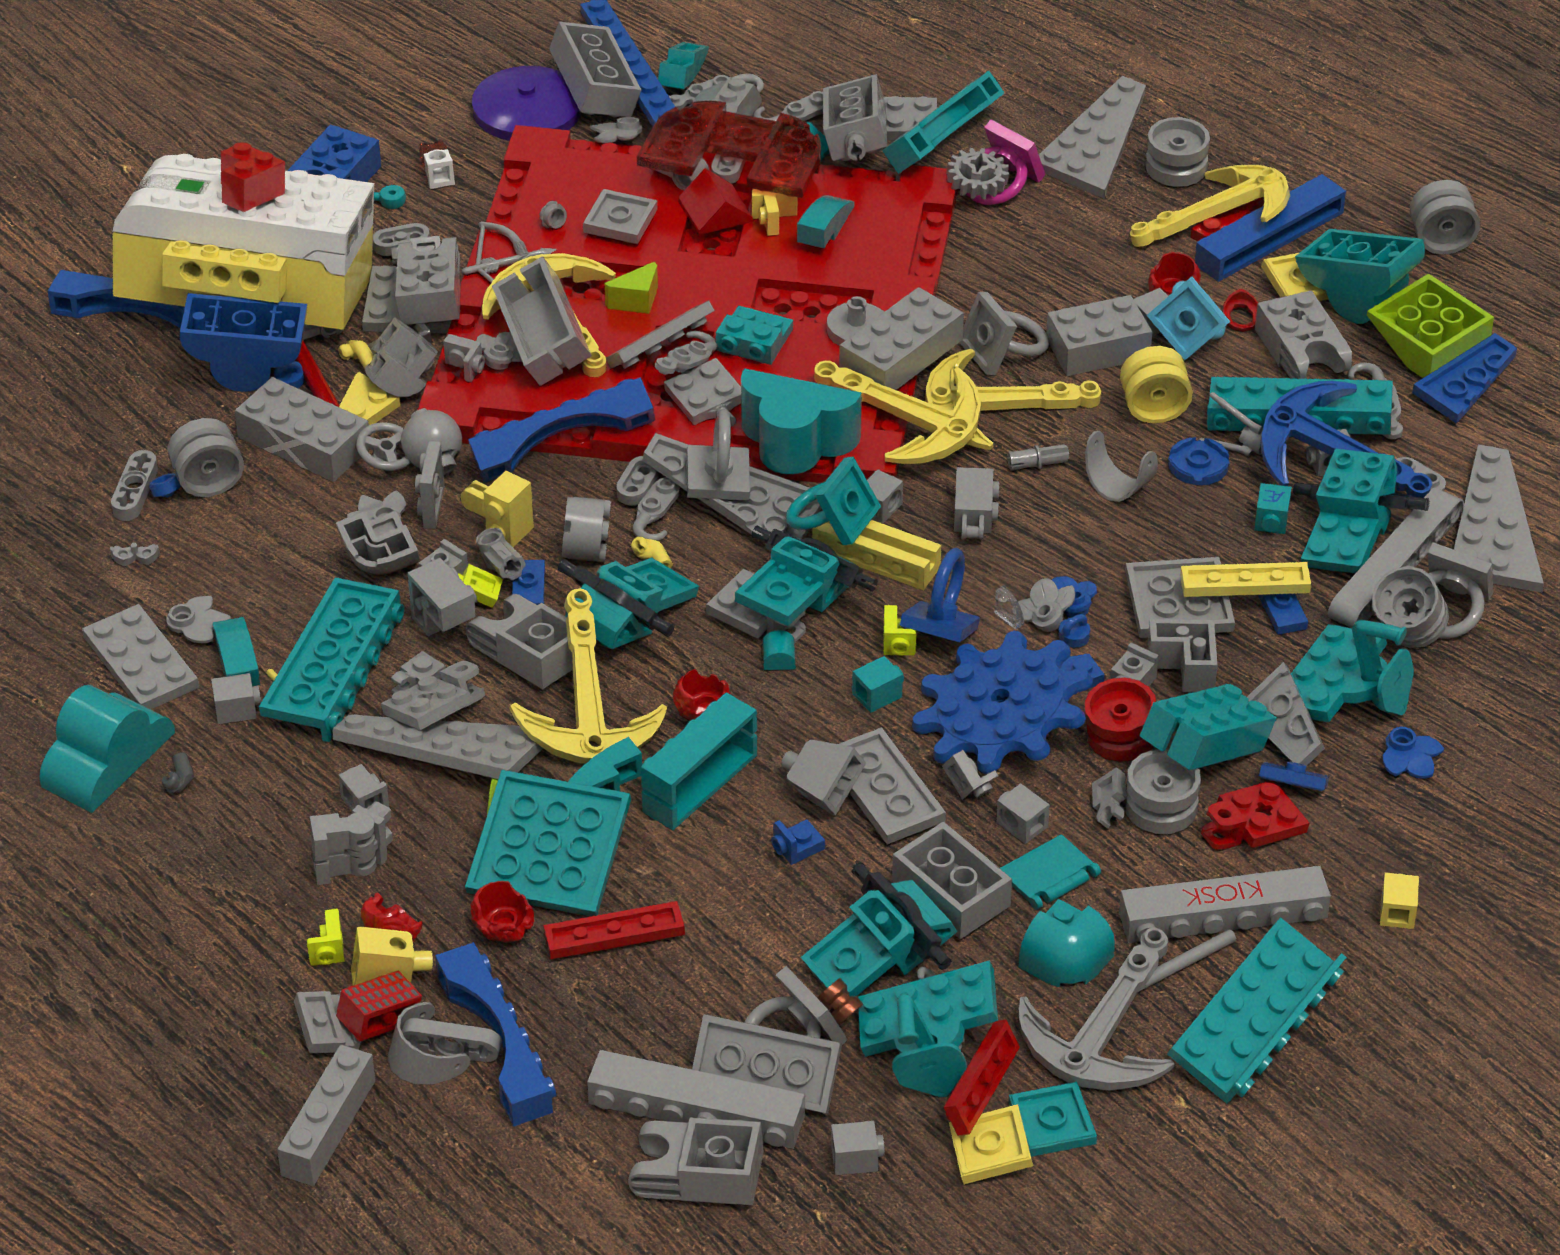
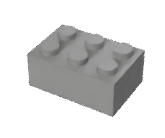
(1097, 334)
(954, 877)

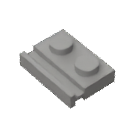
(319, 1022)

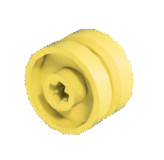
(1156, 384)

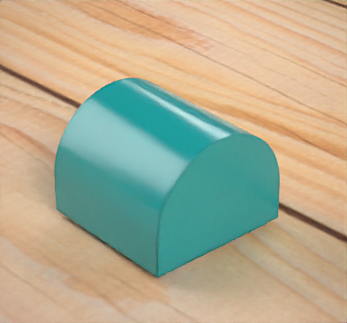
(779, 651)

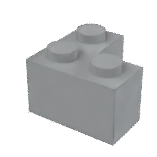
(439, 597)
(1188, 647)

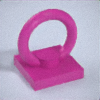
(1018, 154)

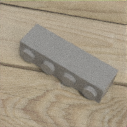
(326, 1115)

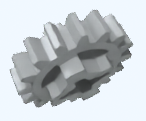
(977, 173)

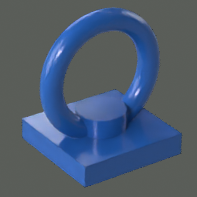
(939, 615)

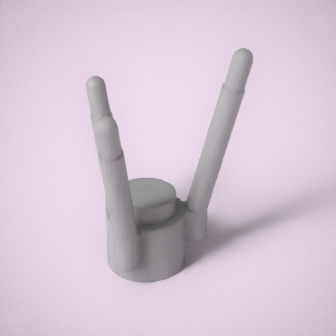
(1249, 436)

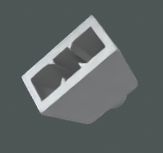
(823, 772)

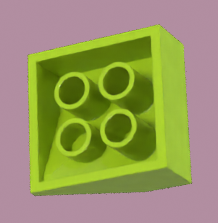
(1430, 324)

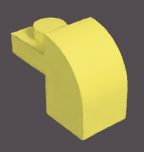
(770, 206)

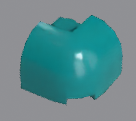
(1066, 945)

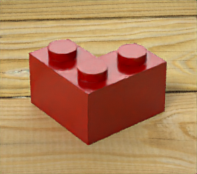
(250, 177)

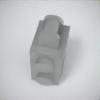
(975, 502)

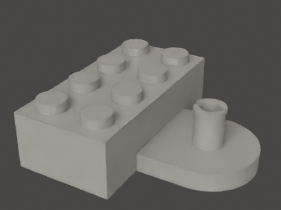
(894, 342)

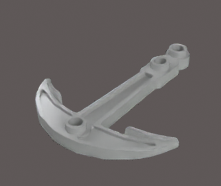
(1090, 1041)

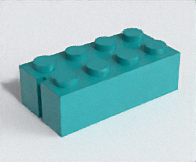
(1209, 726)
(699, 761)

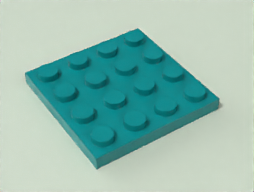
(550, 841)

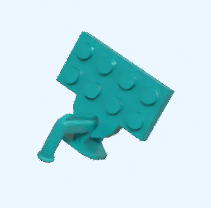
(1348, 669)
(928, 1025)

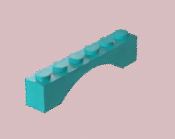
(942, 122)

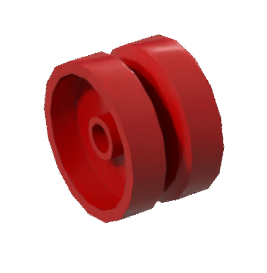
(1116, 718)

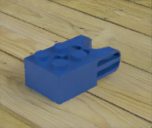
(342, 155)

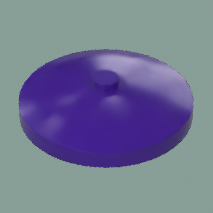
(525, 98)

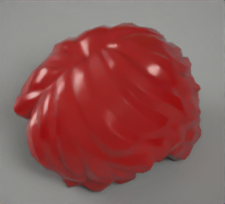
(1172, 269)
(696, 692)
(501, 912)
(391, 918)

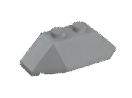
(739, 96)

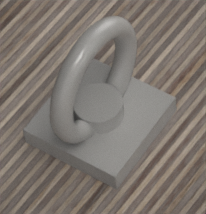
(991, 330)
(718, 469)
(1461, 575)
(803, 1007)

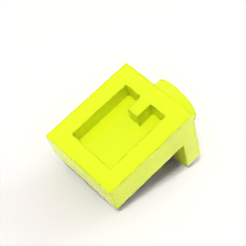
(483, 583)
(895, 638)
(329, 946)

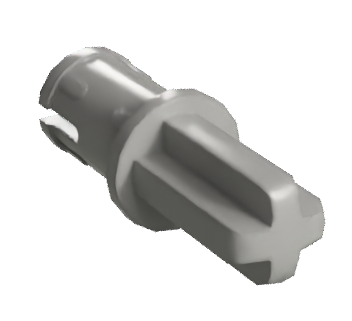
(1037, 457)

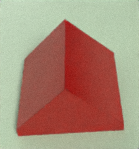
(713, 204)

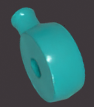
(391, 196)

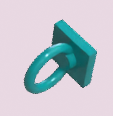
(845, 503)

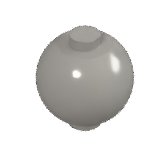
(432, 426)

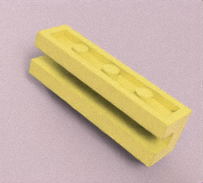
(887, 552)

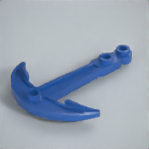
(1304, 427)

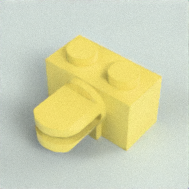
(503, 505)

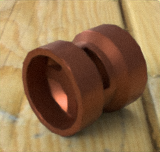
(838, 1001)

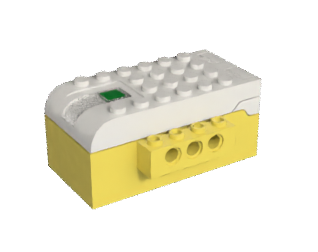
(293, 249)

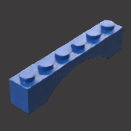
(87, 294)
(617, 407)
(469, 984)

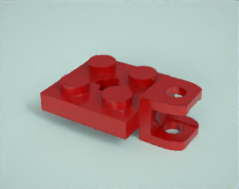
(1243, 818)

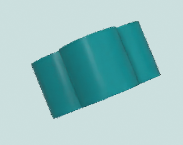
(1359, 268)
(798, 420)
(100, 745)

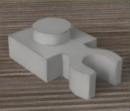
(1107, 796)

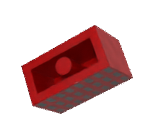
(376, 1004)

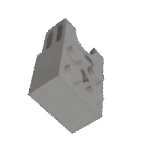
(428, 283)
(1301, 333)
(526, 641)
(699, 1161)

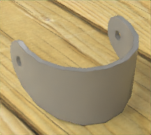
(1107, 478)
(415, 1065)

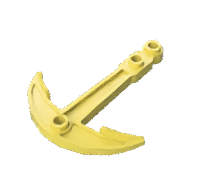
(1246, 184)
(564, 265)
(1059, 395)
(949, 429)
(590, 724)

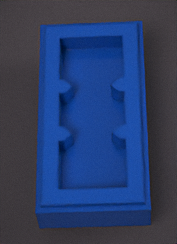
(531, 582)
(1284, 612)
(1294, 774)

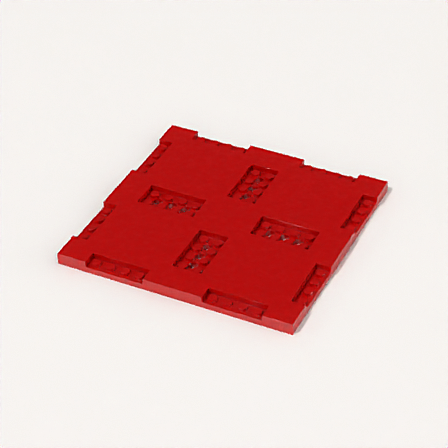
(881, 254)

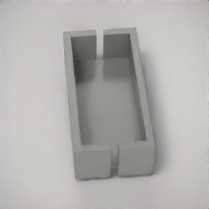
(541, 321)

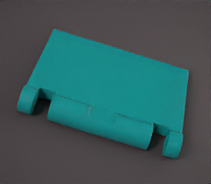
(1050, 871)

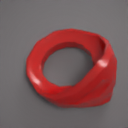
(1242, 299)

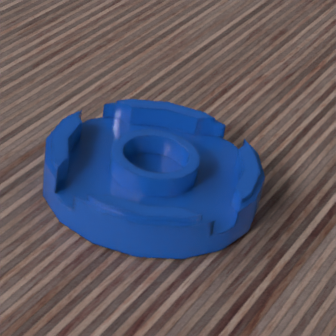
(1198, 461)

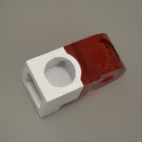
(437, 164)

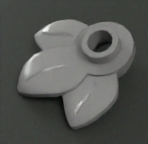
(625, 129)
(499, 350)
(376, 508)
(1047, 604)
(195, 619)

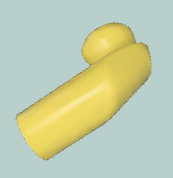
(357, 350)
(650, 548)

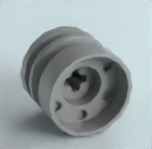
(1406, 592)

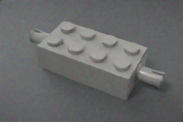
(854, 118)

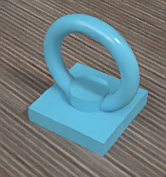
(1188, 318)

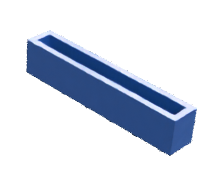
(1251, 239)

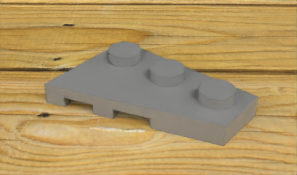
(1293, 729)

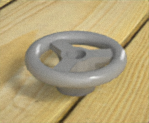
(384, 450)

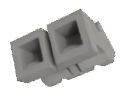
(350, 842)

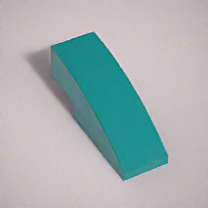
(682, 64)
(823, 220)
(236, 649)
(611, 766)

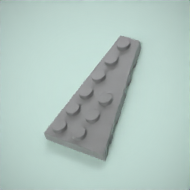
(1095, 141)
(768, 493)
(1496, 524)
(452, 744)

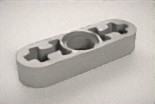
(121, 508)
(429, 1035)

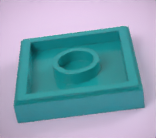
(1054, 1118)

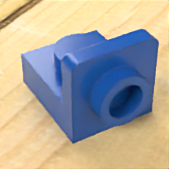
(797, 841)

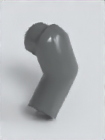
(182, 777)

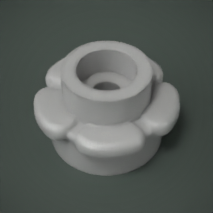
(553, 215)

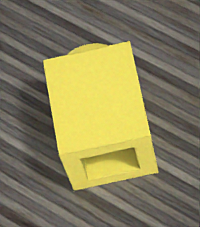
(1399, 900)

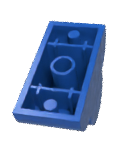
(242, 337)

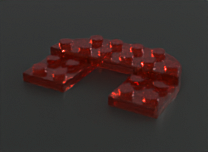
(782, 149)

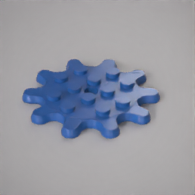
(978, 724)

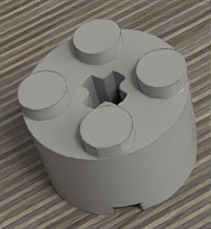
(585, 529)

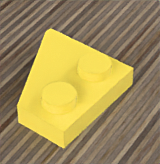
(368, 400)

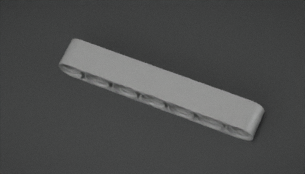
(1402, 548)

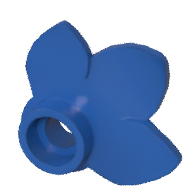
(1083, 593)
(1410, 753)

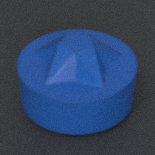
(164, 485)

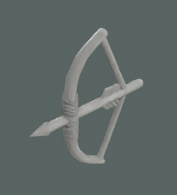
(491, 264)

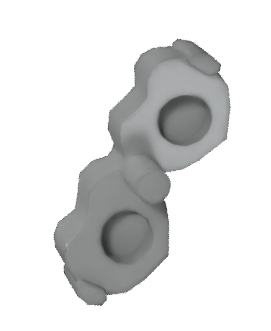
(128, 555)

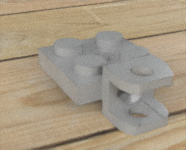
(745, 619)
(435, 698)

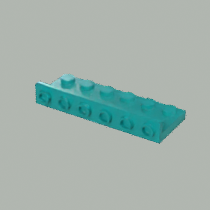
(1360, 412)
(334, 655)
(1255, 1011)

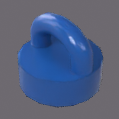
(290, 374)
(1075, 631)

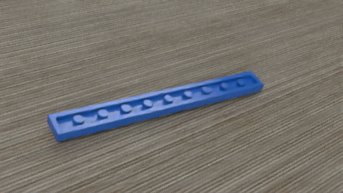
(653, 97)

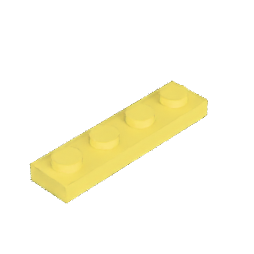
(1245, 579)

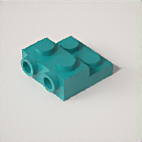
(753, 334)

